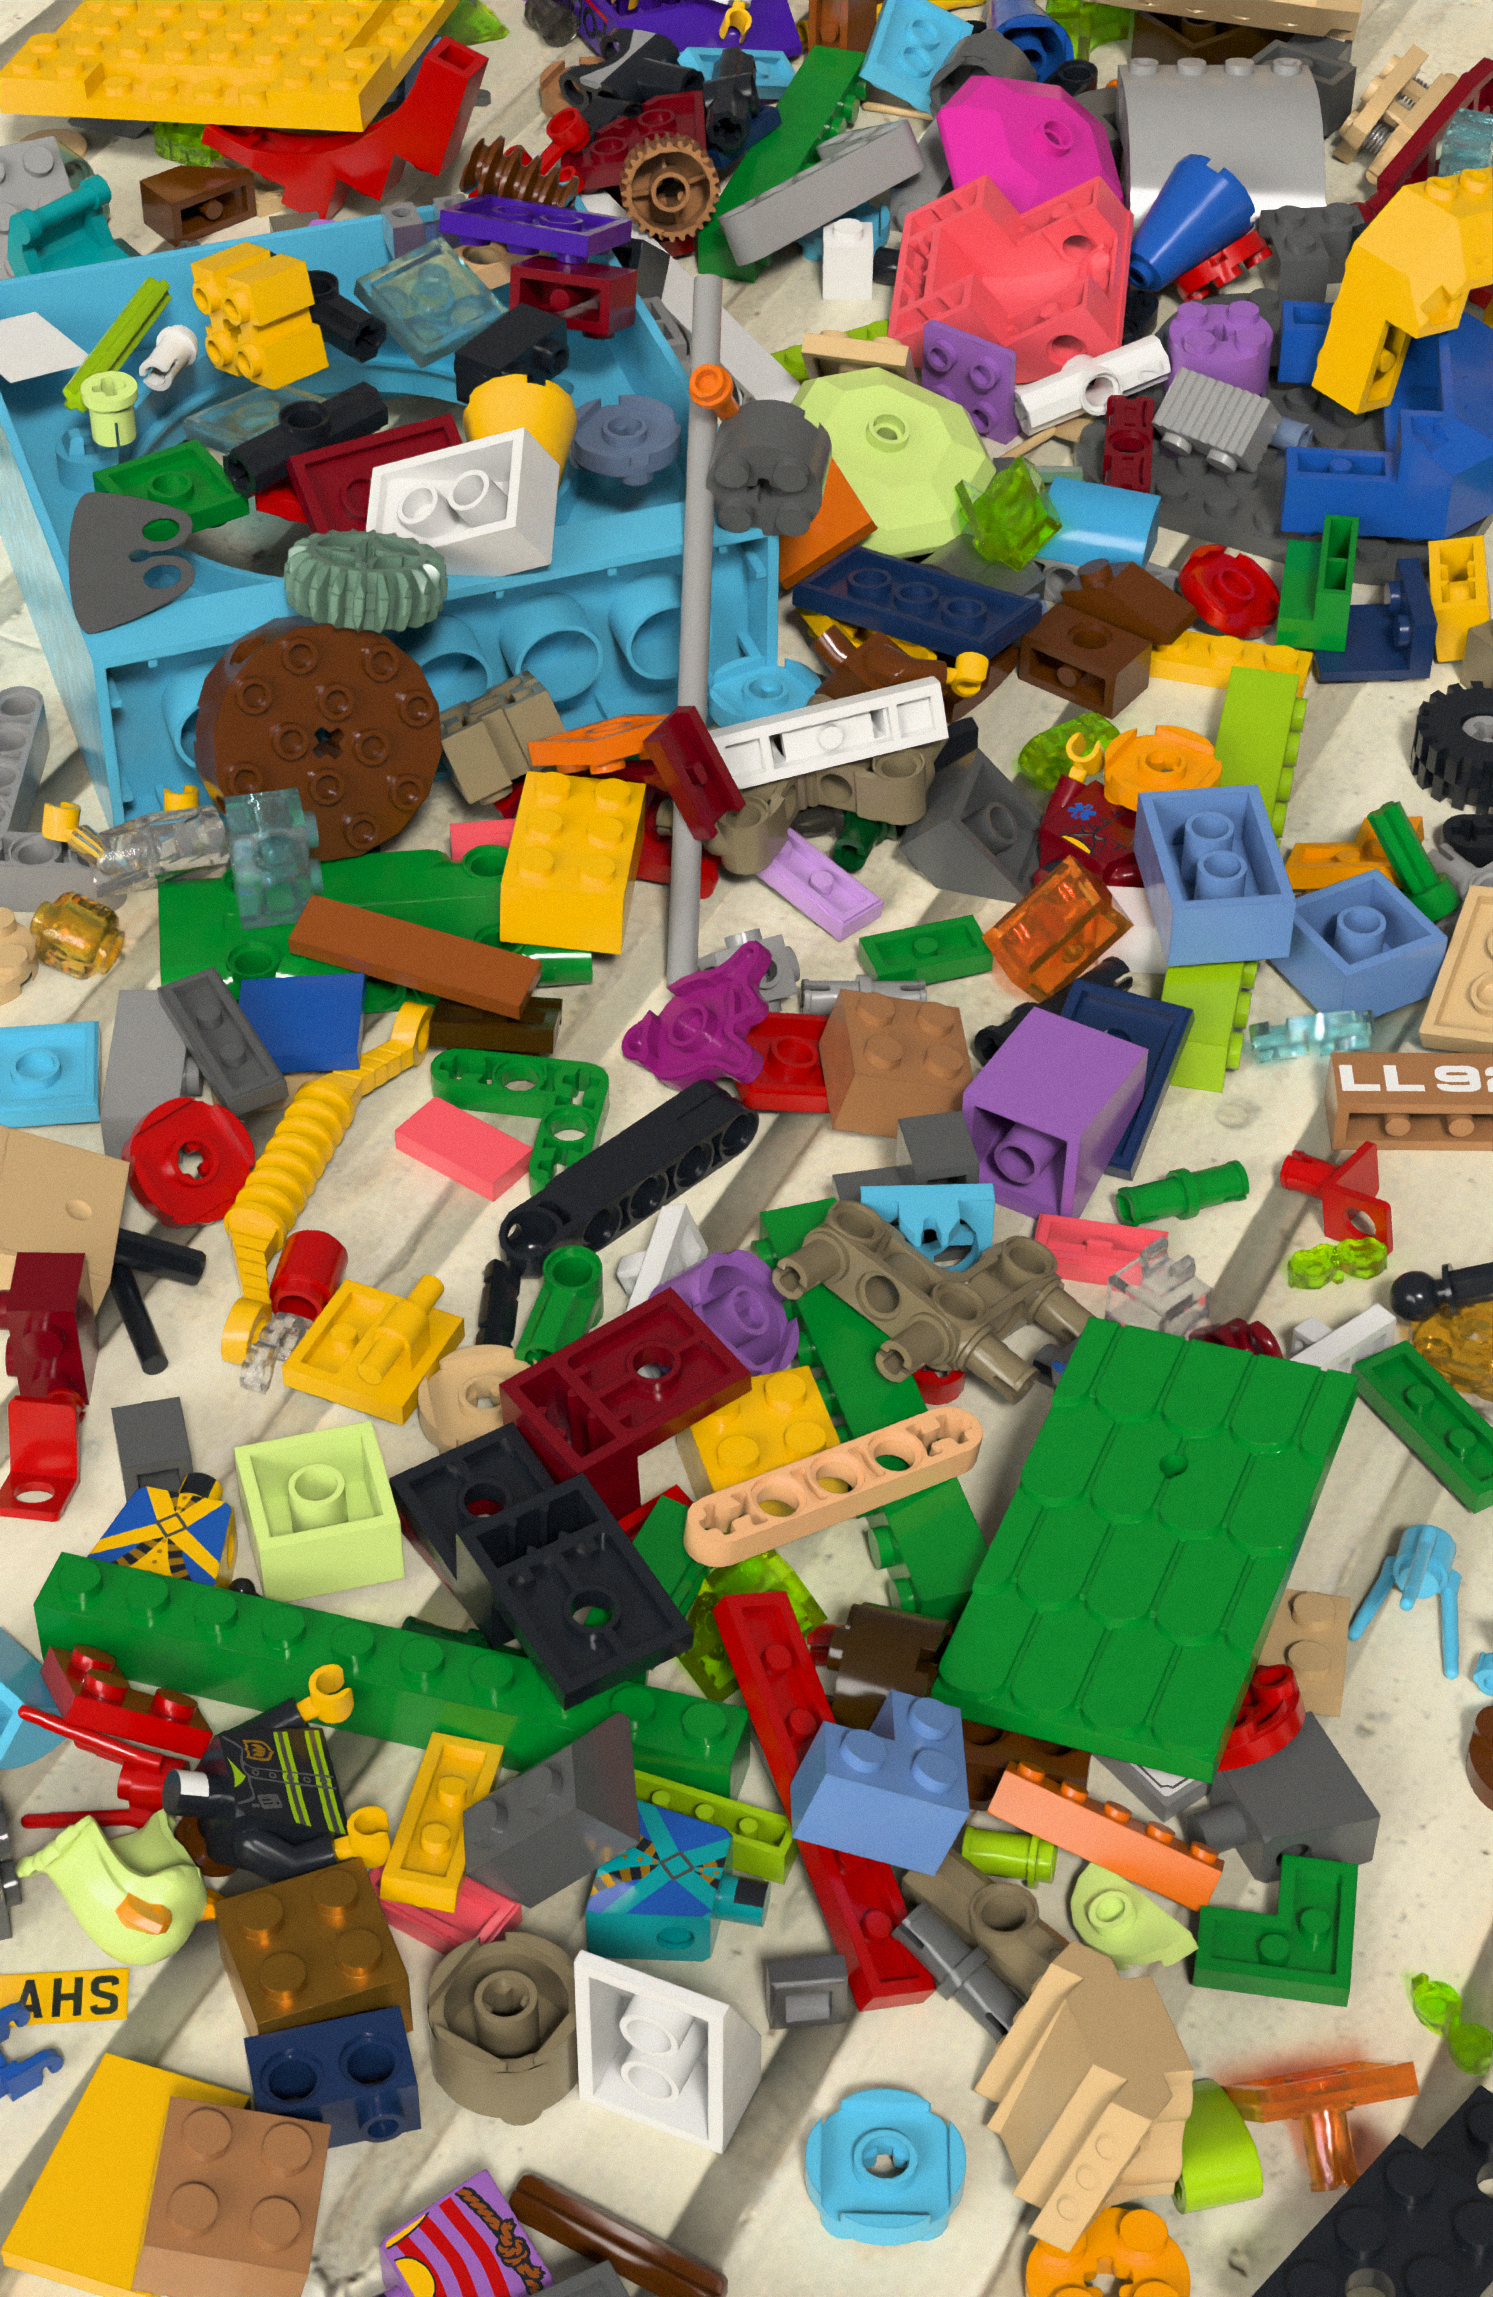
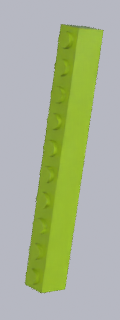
(1253, 749)

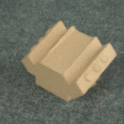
(1089, 2094)

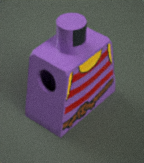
(463, 2249)

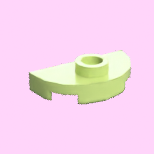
(1125, 1922)

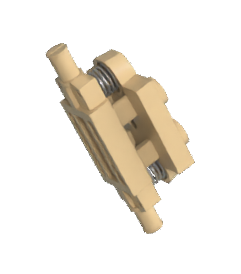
(1381, 104)

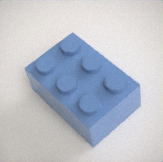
(1213, 875)

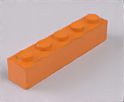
(1107, 1835)

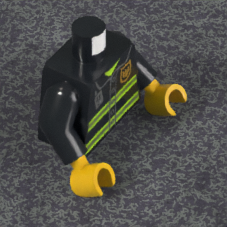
(273, 1794)

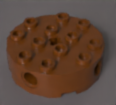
(374, 717)

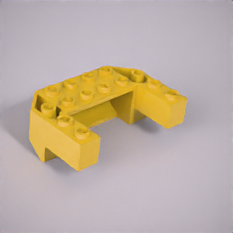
(1406, 282)

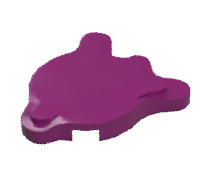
(705, 1024)

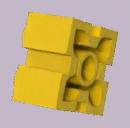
(259, 315)

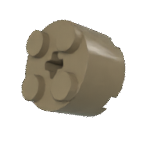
(504, 2026)

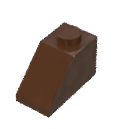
(196, 201)
(1129, 600)

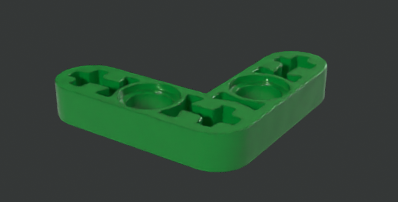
(548, 1100)

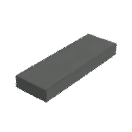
(222, 1042)

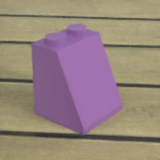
(1052, 1112)

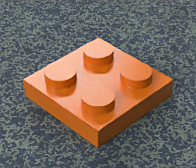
(597, 745)

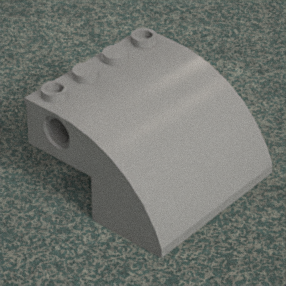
(1239, 114)

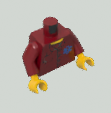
(1086, 825)

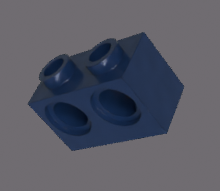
(329, 2068)

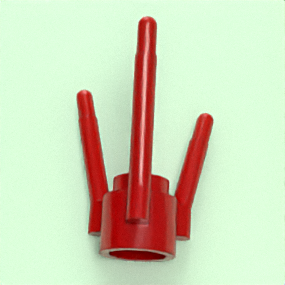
(139, 1779)

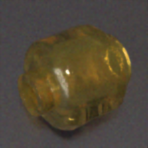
(77, 935)

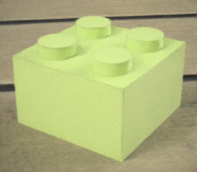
(319, 1512)

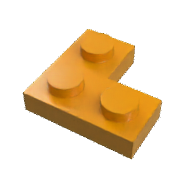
(1323, 864)

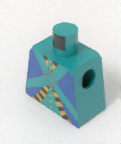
(671, 1892)

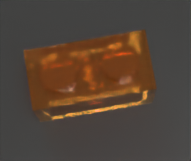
(1057, 930)

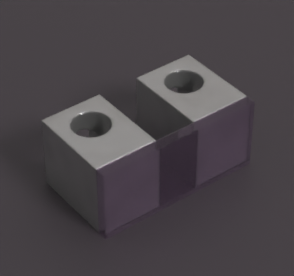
(410, 232)

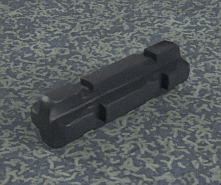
(499, 1303)

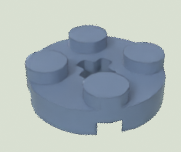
(626, 438)

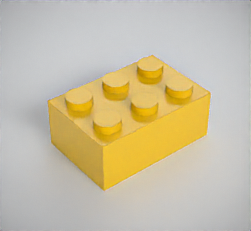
(572, 862)

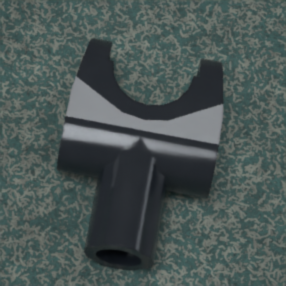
(637, 72)

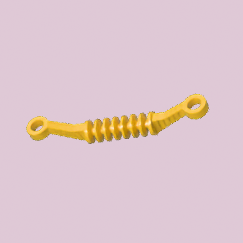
(294, 1163)

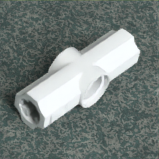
(1065, 393)

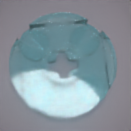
(1330, 1031)

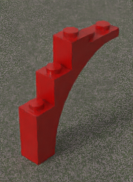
(323, 166)

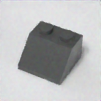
(976, 833)
(556, 1817)

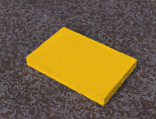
(94, 2190)

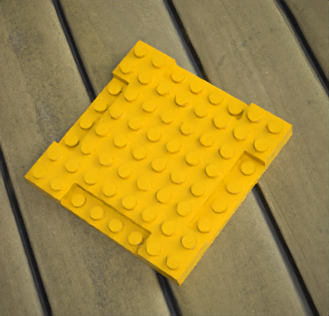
(224, 61)

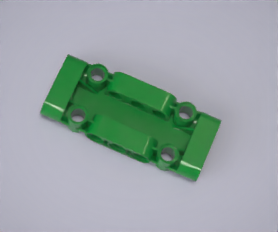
(417, 886)

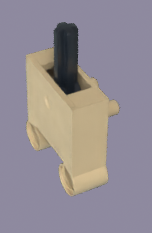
(73, 1203)

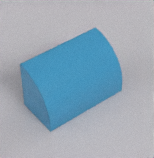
(1102, 523)

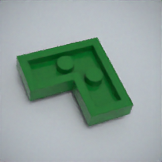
(1288, 1955)

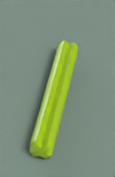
(120, 337)

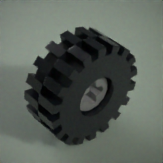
(1456, 746)

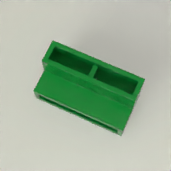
(1319, 588)

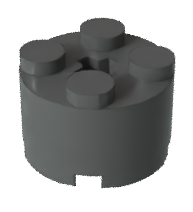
(978, 56)
(769, 469)

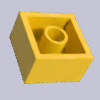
(758, 1433)

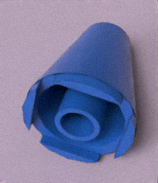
(1033, 31)
(1188, 223)

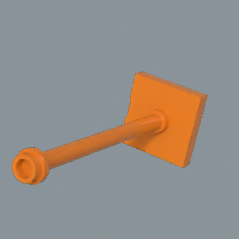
(841, 517)

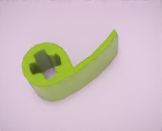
(1217, 2154)

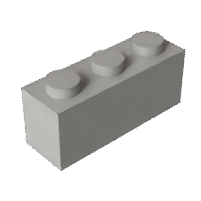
(144, 1068)

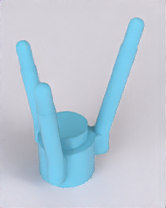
(1421, 1571)

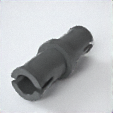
(959, 1970)

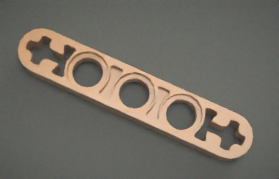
(818, 1508)

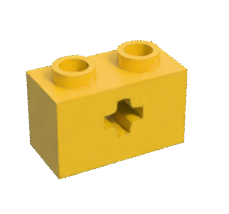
(1458, 592)

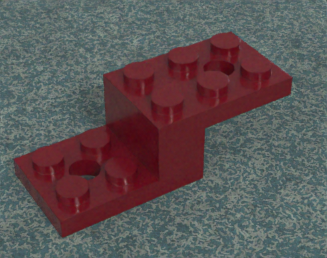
(597, 1414)

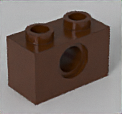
(1085, 660)

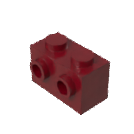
(587, 295)
(50, 1324)

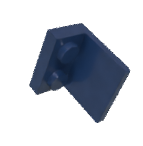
(1387, 638)

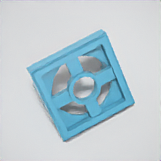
(938, 1209)

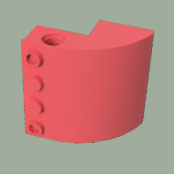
(1026, 281)

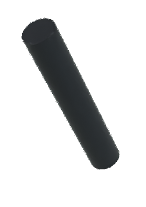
(137, 1320)

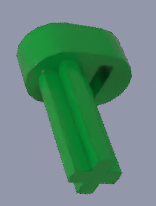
(1426, 889)

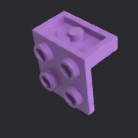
(974, 376)

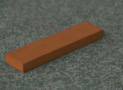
(415, 956)

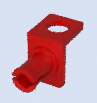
(1343, 1191)
(43, 1453)

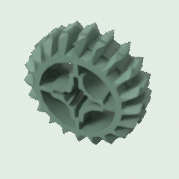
(365, 580)

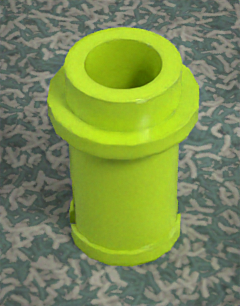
(1011, 1855)

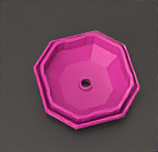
(1025, 138)

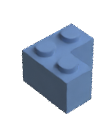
(888, 1789)

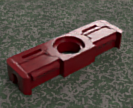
(1128, 431)

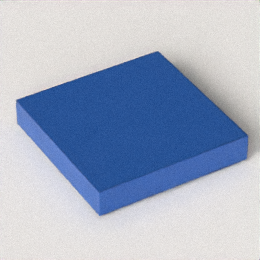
(308, 1019)

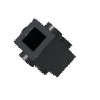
(518, 343)

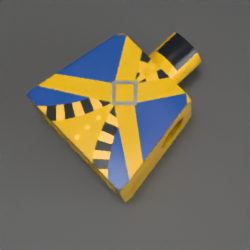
(175, 1533)

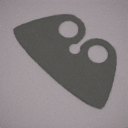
(102, 578)

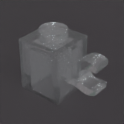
(1159, 1293)

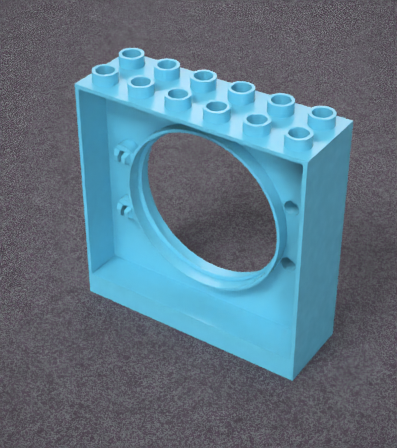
(587, 626)

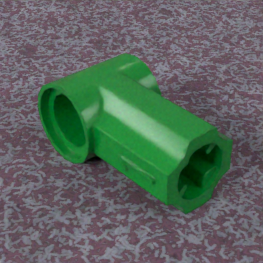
(566, 1305)

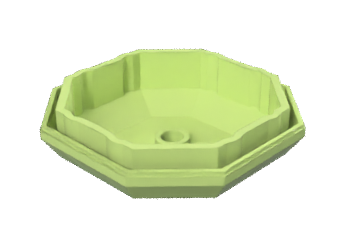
(900, 455)

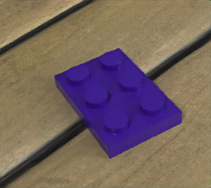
(535, 227)

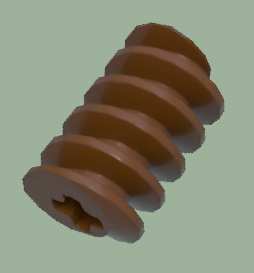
(508, 177)

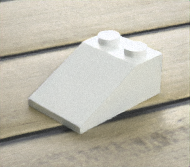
(475, 503)
(662, 2053)

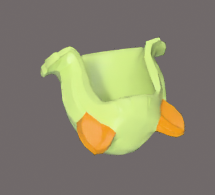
(127, 1892)

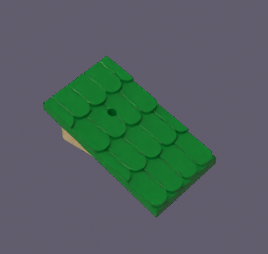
(1147, 1548)

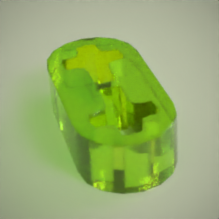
(183, 144)
(1045, 754)

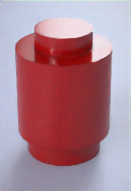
(307, 1273)

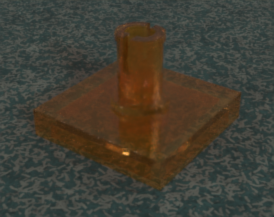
(1320, 2104)

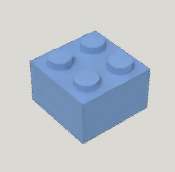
(1362, 947)

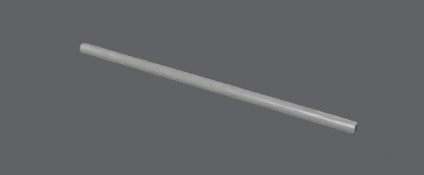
(695, 621)

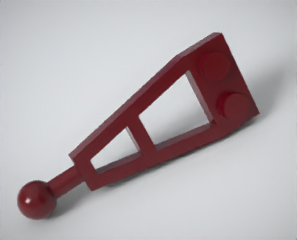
(1418, 155)

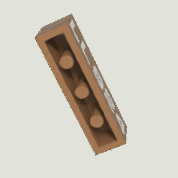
(1410, 1101)

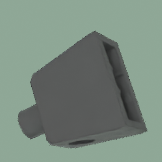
(1291, 1805)

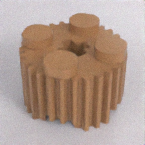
(665, 158)

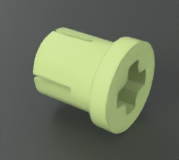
(111, 403)

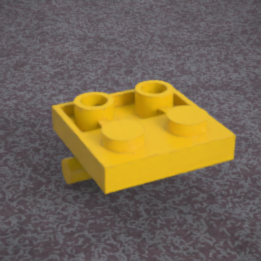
(375, 1348)

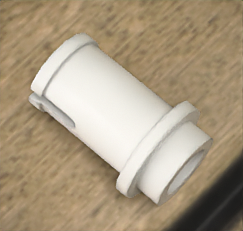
(175, 348)

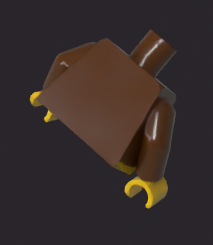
(884, 664)

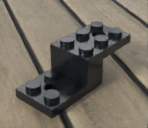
(541, 1564)
(1407, 2221)

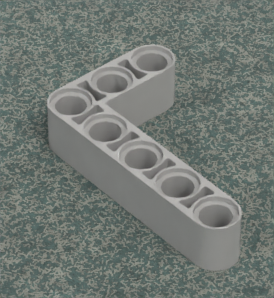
(850, 173)
(30, 864)

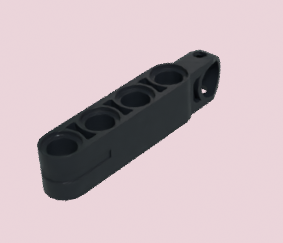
(630, 1176)

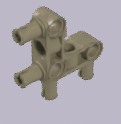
(876, 788)
(928, 1310)

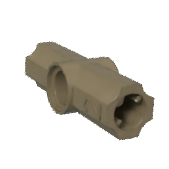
(989, 1915)

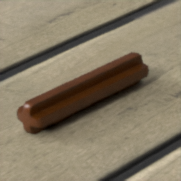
(605, 2237)

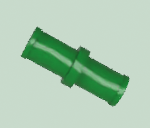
(1182, 1193)

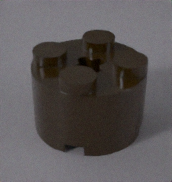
(883, 1652)

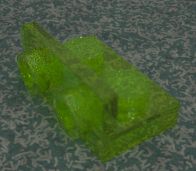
(1011, 516)

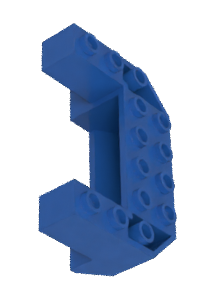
(1435, 438)

